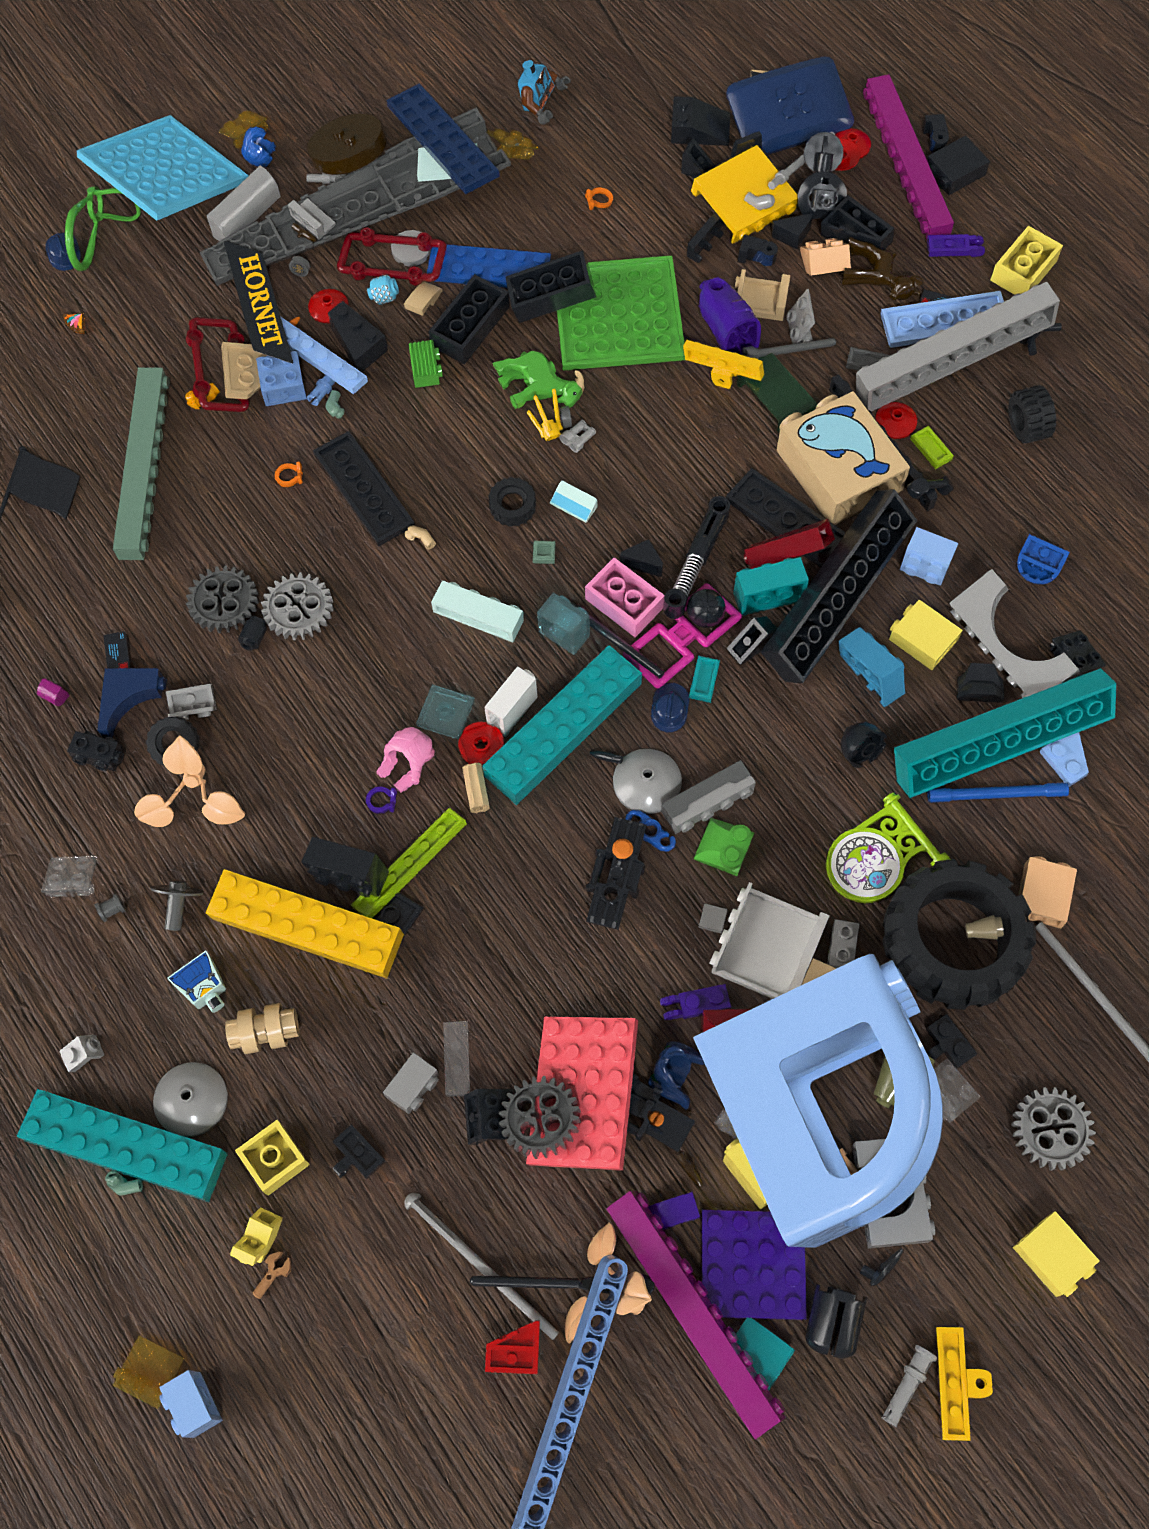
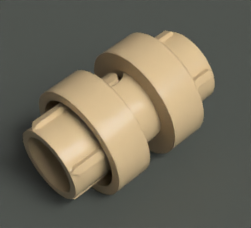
(253, 1030)

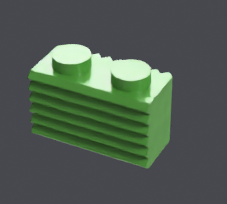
(424, 364)

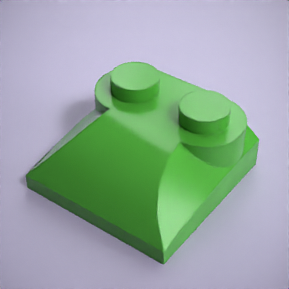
(724, 846)

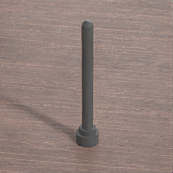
(757, 353)

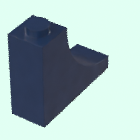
(125, 689)

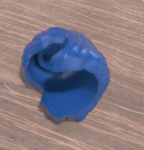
(256, 149)

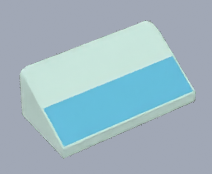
(574, 501)

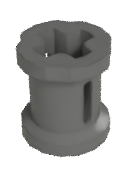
(110, 907)

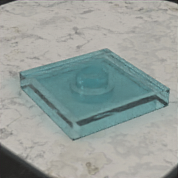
(445, 711)

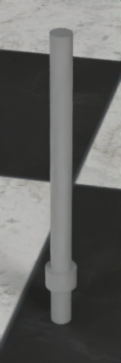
(783, 175)

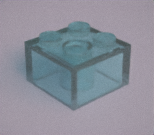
(564, 623)

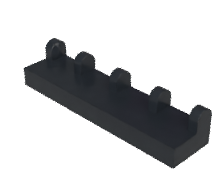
(703, 236)

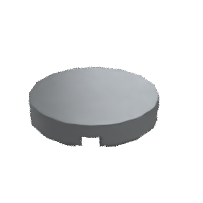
(409, 254)

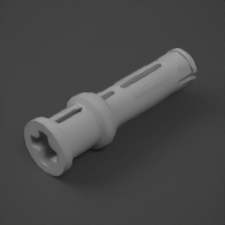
(914, 1374)

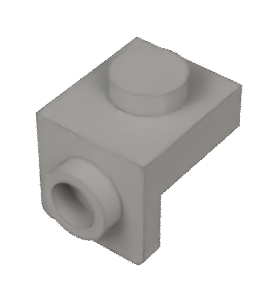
(81, 1051)

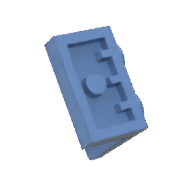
(280, 380)

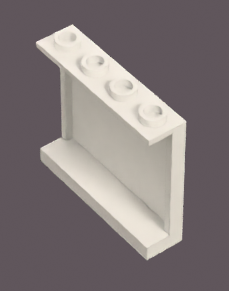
(767, 944)

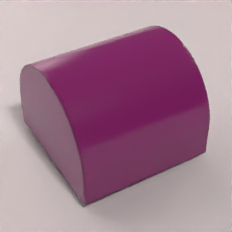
(52, 692)

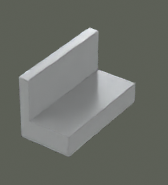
(311, 218)

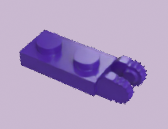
(955, 245)
(695, 1001)

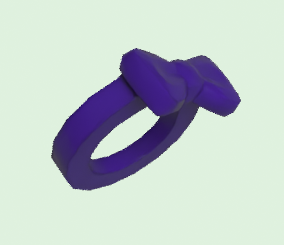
(390, 806)

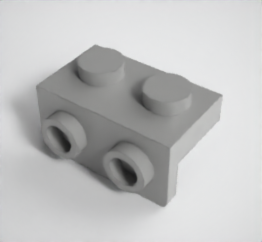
(191, 701)

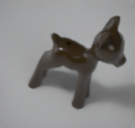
(901, 286)

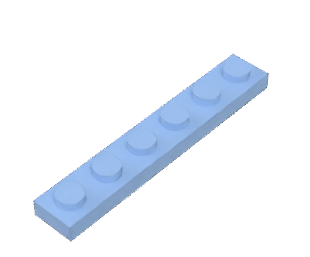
(323, 359)

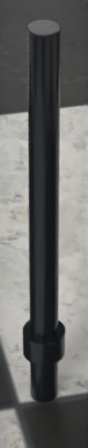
(625, 647)

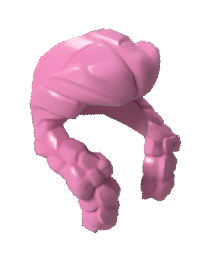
(416, 748)

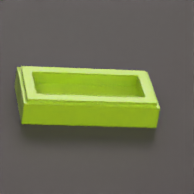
(931, 447)

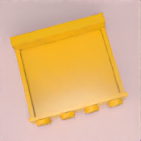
(729, 184)

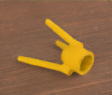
(549, 429)

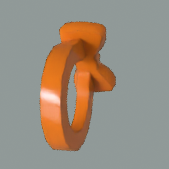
(591, 203)
(297, 479)

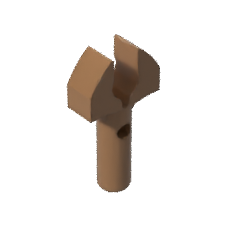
(272, 1273)

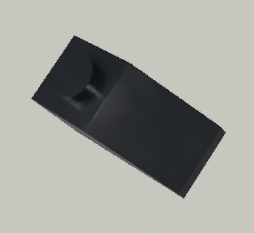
(752, 639)

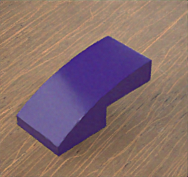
(676, 1210)

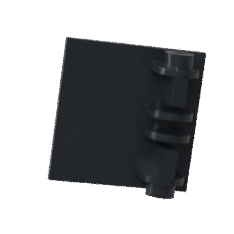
(1078, 650)

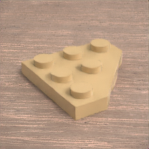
(240, 370)

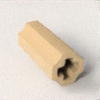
(476, 787)

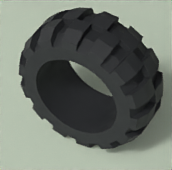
(988, 894)

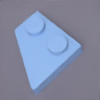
(1067, 758)

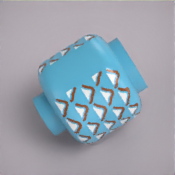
(383, 289)

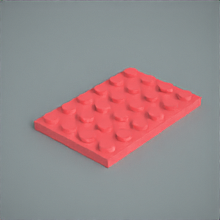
(597, 1064)

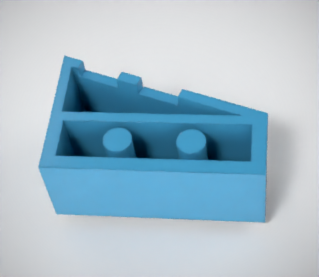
(875, 663)

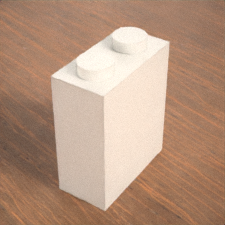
(511, 700)

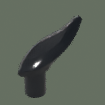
(883, 1270)

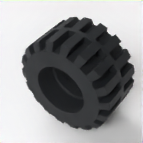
(1032, 414)

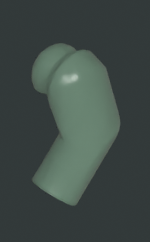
(332, 405)
(121, 1186)

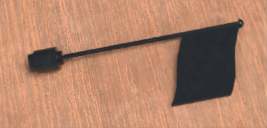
(42, 484)

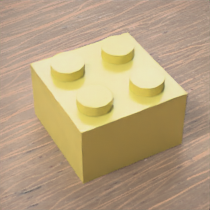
(272, 1157)

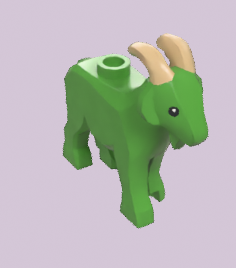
(539, 378)

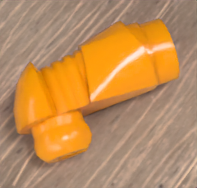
(193, 401)

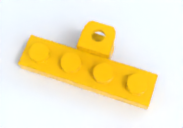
(724, 363)
(957, 1383)

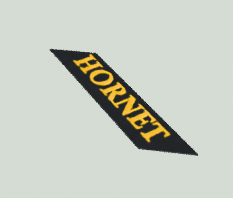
(258, 302)

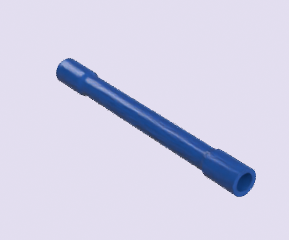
(1047, 790)

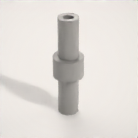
(324, 178)

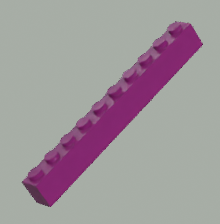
(908, 157)
(696, 1314)

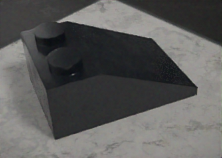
(700, 122)

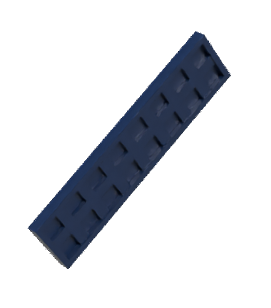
(443, 138)

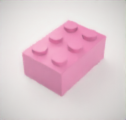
(624, 597)

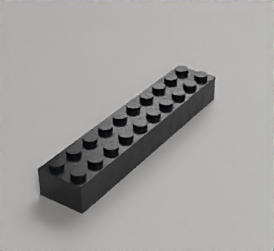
(839, 586)

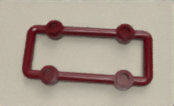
(414, 274)
(201, 387)

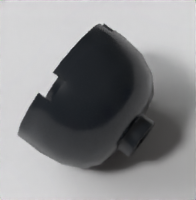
(862, 743)

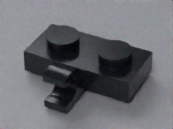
(949, 1042)
(356, 1153)

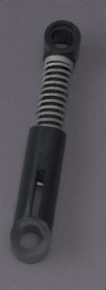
(697, 556)

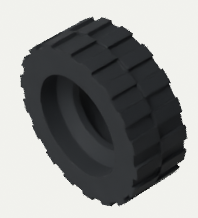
(511, 486)
(158, 730)

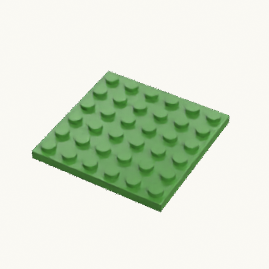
(628, 321)

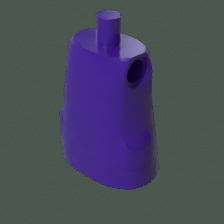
(728, 316)

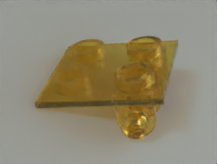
(237, 128)
(514, 144)
(146, 1370)

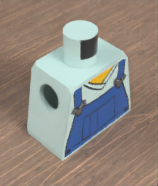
(200, 982)

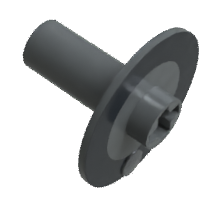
(175, 904)

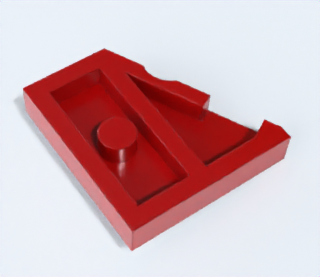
(515, 1351)

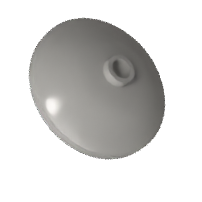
(645, 793)
(201, 1110)

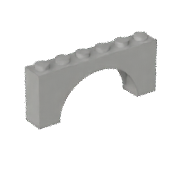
(977, 609)

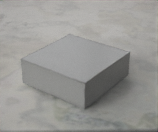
(712, 918)

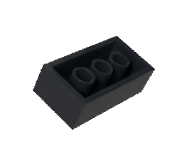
(550, 286)
(469, 319)

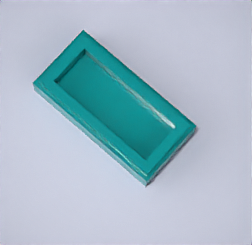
(704, 679)

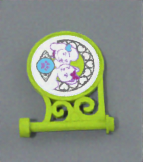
(868, 863)

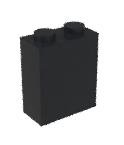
(958, 165)

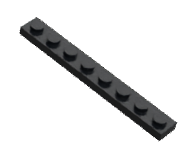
(840, 388)

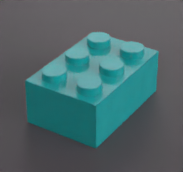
(770, 586)

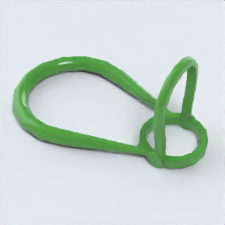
(69, 226)

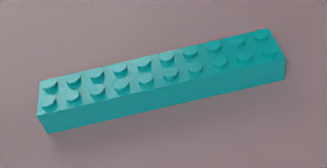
(1005, 732)

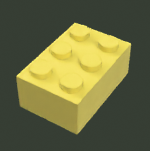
(1026, 261)

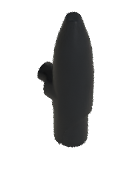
(607, 756)

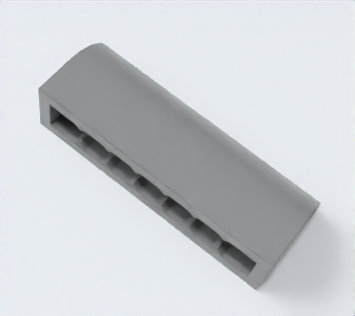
(244, 204)

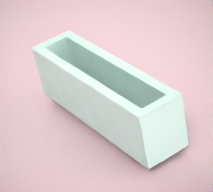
(477, 610)

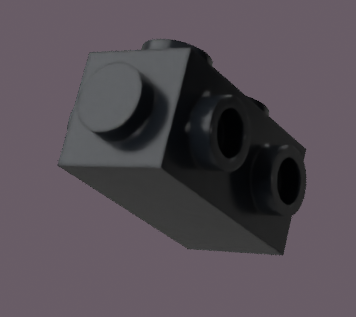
(95, 751)

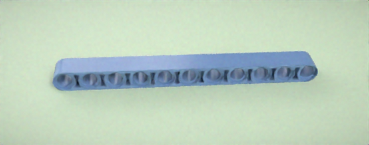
(568, 1386)

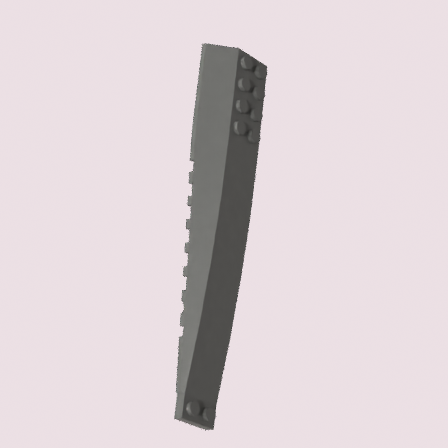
(353, 201)

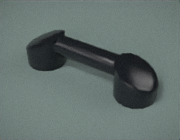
(920, 486)

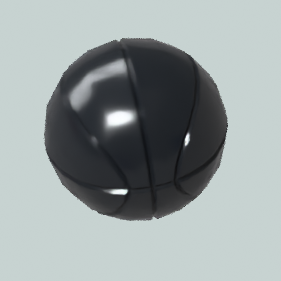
(706, 608)

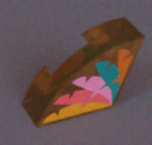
(75, 322)

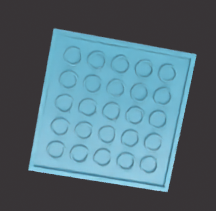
(162, 167)

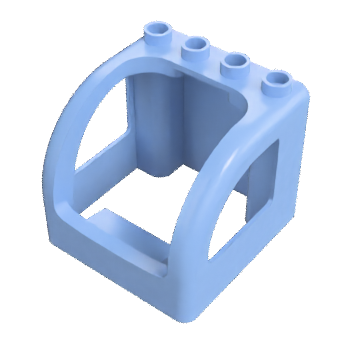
(765, 1078)

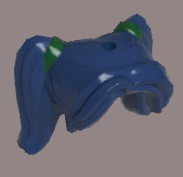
(672, 1070)

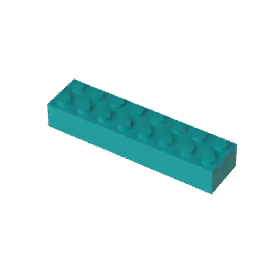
(562, 725)
(122, 1145)

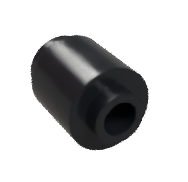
(252, 633)

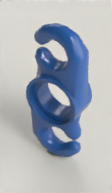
(656, 839)

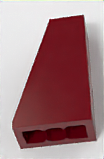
(790, 544)

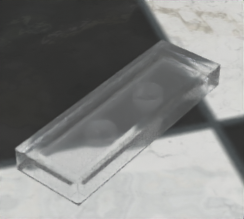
(456, 1058)

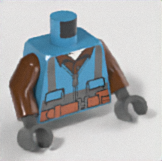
(536, 86)

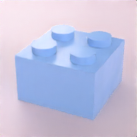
(928, 556)
(189, 1404)

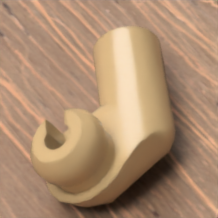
(421, 533)

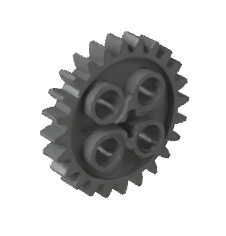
(202, 598)
(561, 1112)

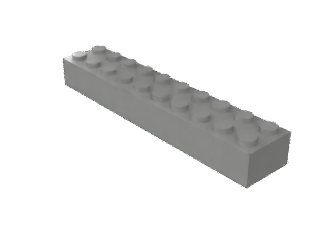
(957, 347)

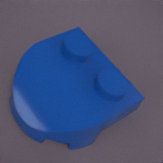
(1040, 561)

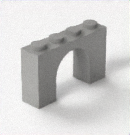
(905, 1229)

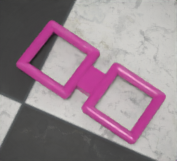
(680, 637)

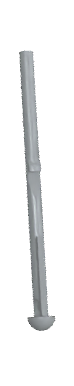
(1093, 988)
(412, 1201)

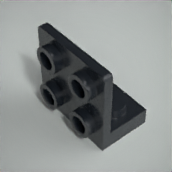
(483, 1115)

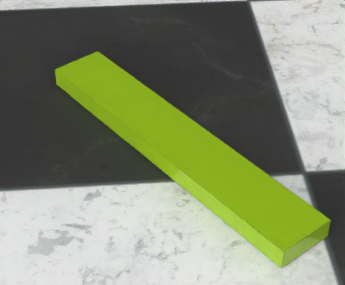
(412, 861)

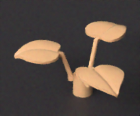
(179, 759)
(634, 1292)

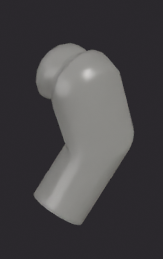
(761, 202)

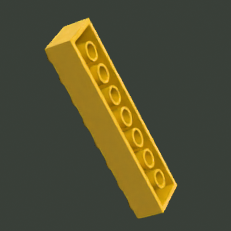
(305, 923)

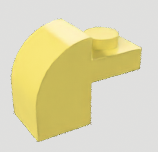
(257, 1238)

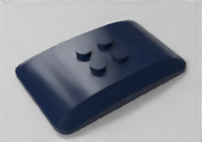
(791, 104)

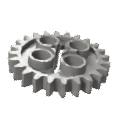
(281, 618)
(1058, 1151)

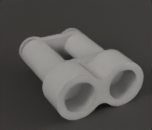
(571, 438)

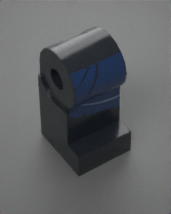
(937, 129)
(757, 250)

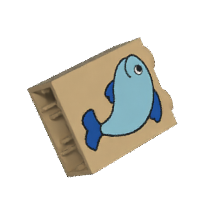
(840, 456)

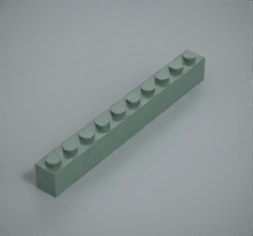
(141, 464)

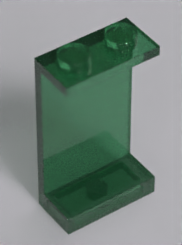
(779, 390)

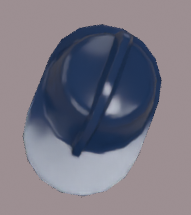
(58, 254)
(670, 707)

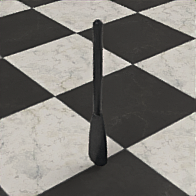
(544, 1282)

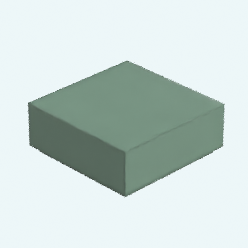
(544, 552)

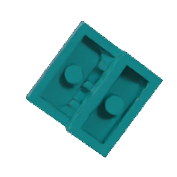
(766, 1349)

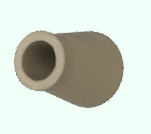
(986, 928)

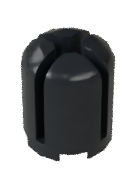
(823, 1319)

